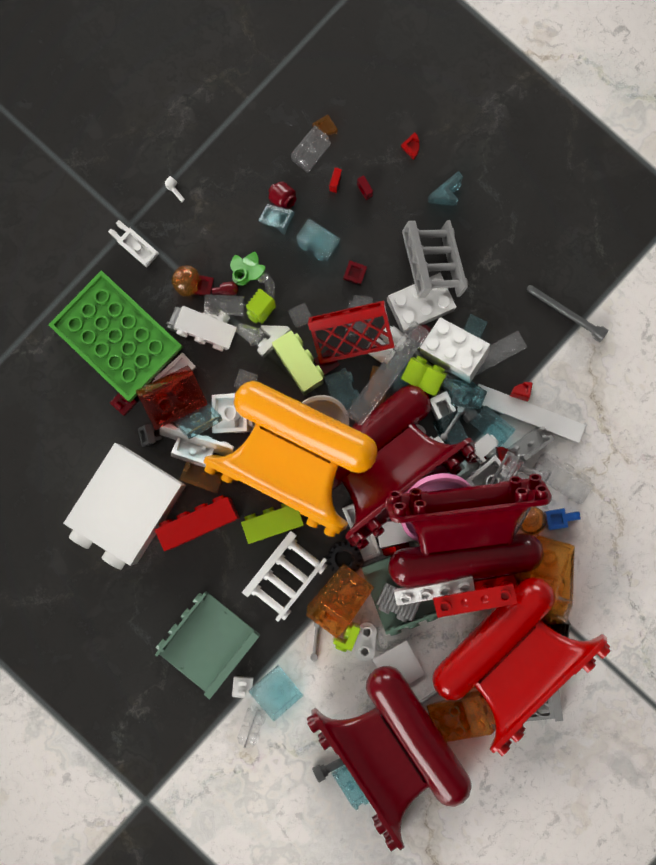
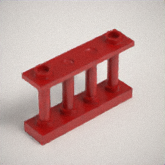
(488, 594)

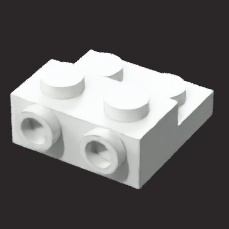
(232, 420)

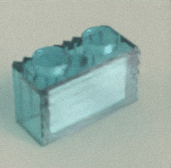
(317, 240)

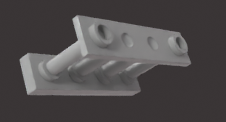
(421, 268)

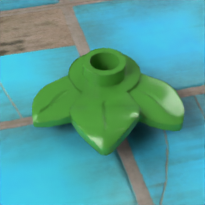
(248, 266)

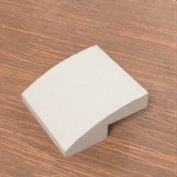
(402, 659)

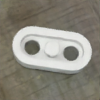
(365, 641)

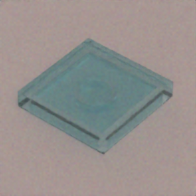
(198, 421)
(275, 693)

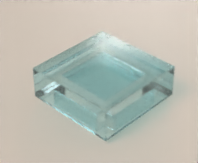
(475, 325)

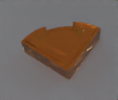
(326, 125)

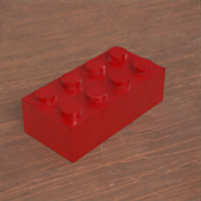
(195, 524)

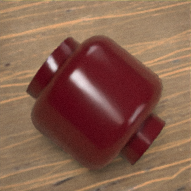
(282, 195)

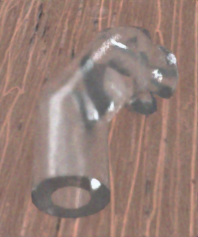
(269, 284)

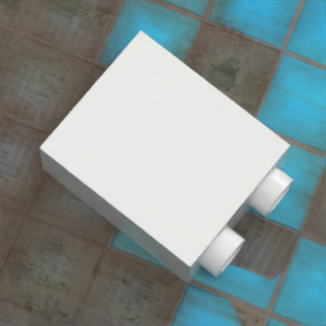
(123, 506)

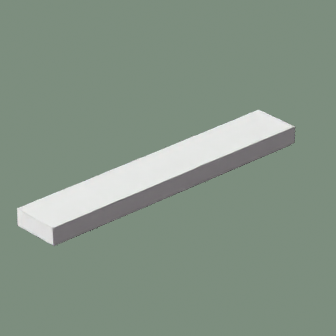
(533, 415)

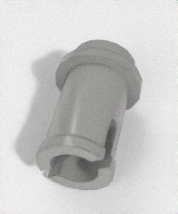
(171, 323)

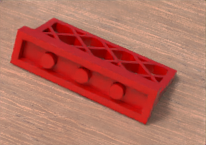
(345, 317)

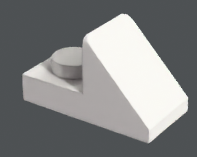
(274, 333)

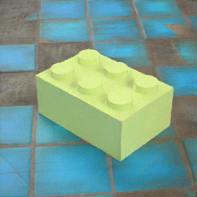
(298, 362)

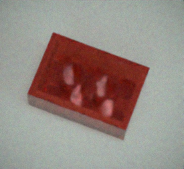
(171, 397)

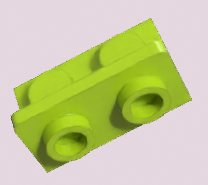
(350, 635)

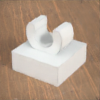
(241, 686)

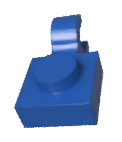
(558, 518)

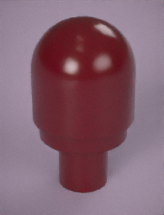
(226, 288)

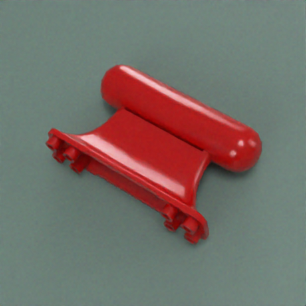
(516, 661)

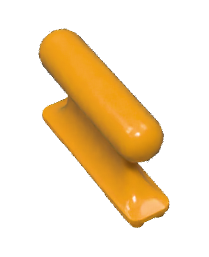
(293, 454)

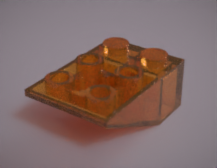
(339, 601)
(463, 718)

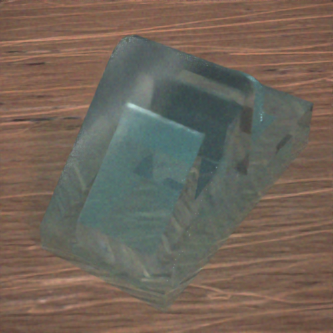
(443, 194)
(277, 217)

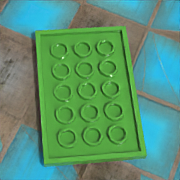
(115, 336)

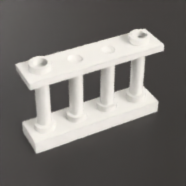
(266, 573)

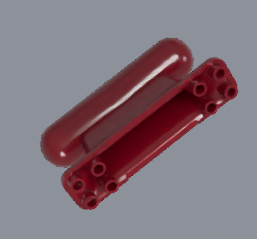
(401, 460)
(466, 531)
(394, 753)

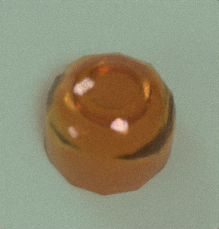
(185, 280)
(534, 522)

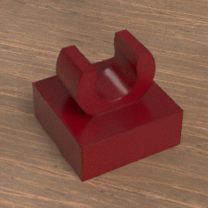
(122, 404)

